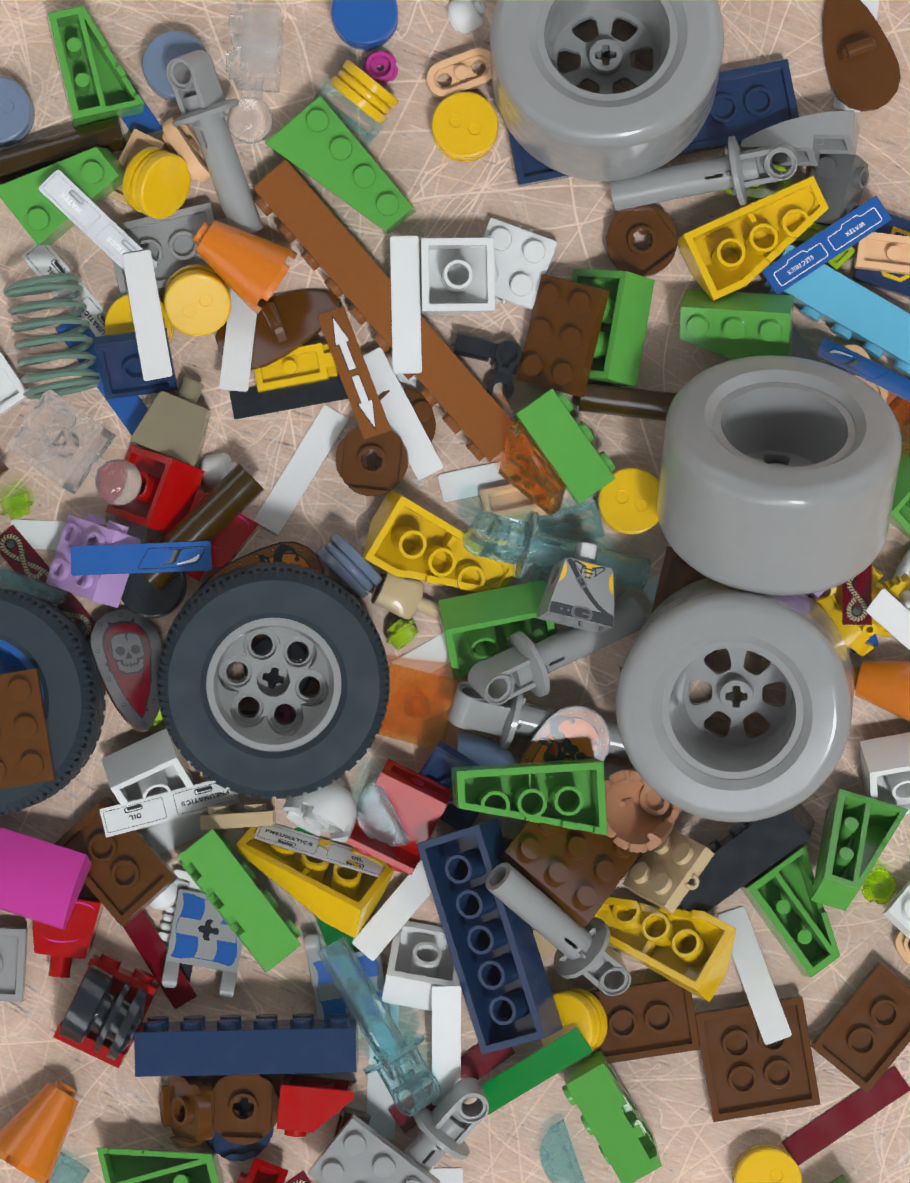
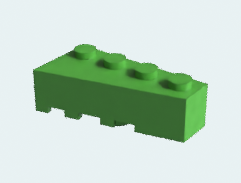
(335, 159)
(538, 792)
(239, 901)

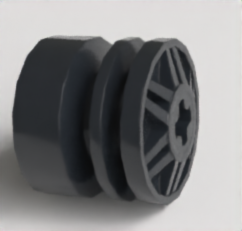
(104, 1012)

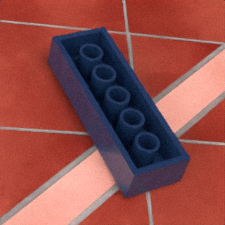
(488, 941)
(246, 1047)

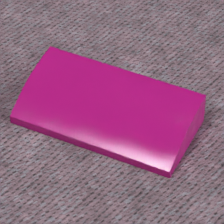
(40, 878)

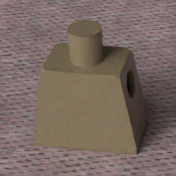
(175, 424)

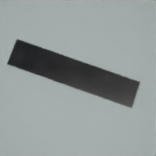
(258, 403)

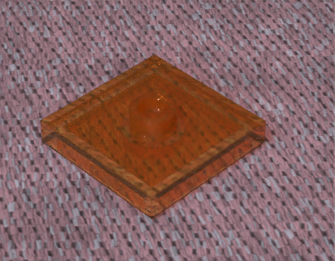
(418, 706)

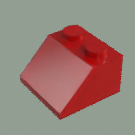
(165, 490)
(311, 1102)

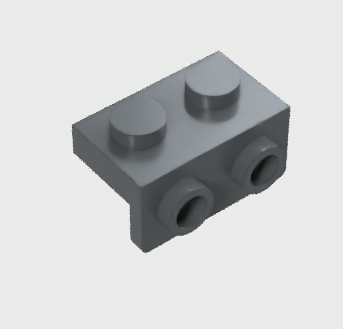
(841, 183)

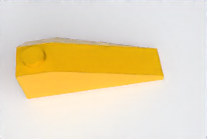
(744, 242)
(426, 548)
(330, 891)
(681, 946)

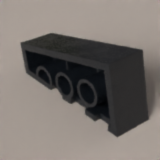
(746, 854)

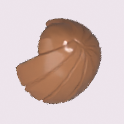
(636, 813)

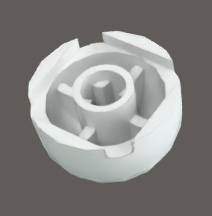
(326, 810)

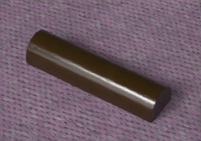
(43, 152)
(626, 401)
(211, 516)

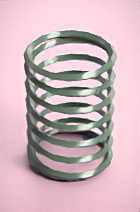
(41, 285)

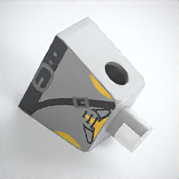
(580, 592)

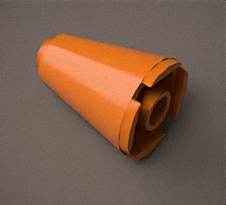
(243, 261)
(885, 685)
(38, 1131)

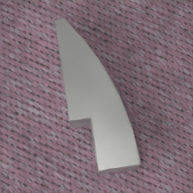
(810, 135)

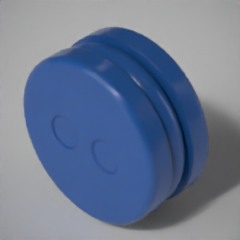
(365, 22)

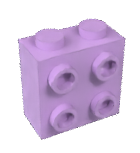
(88, 532)

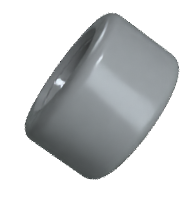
(605, 132)
(778, 474)
(735, 773)

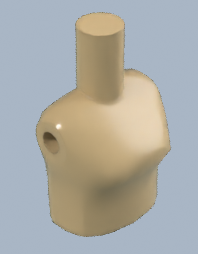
(402, 596)

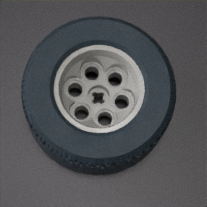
(257, 750)

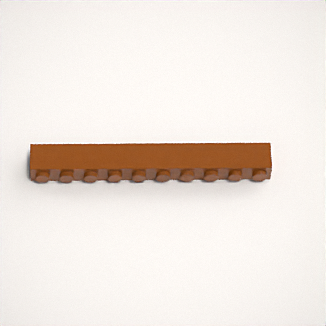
(369, 292)

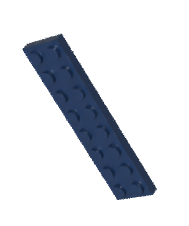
(743, 105)

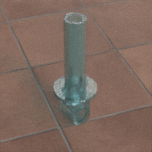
(524, 545)
(395, 1057)

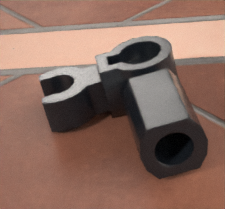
(506, 356)

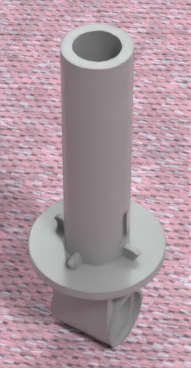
(204, 107)
(734, 170)
(528, 664)
(513, 717)
(578, 948)
(448, 1124)

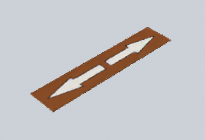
(353, 372)

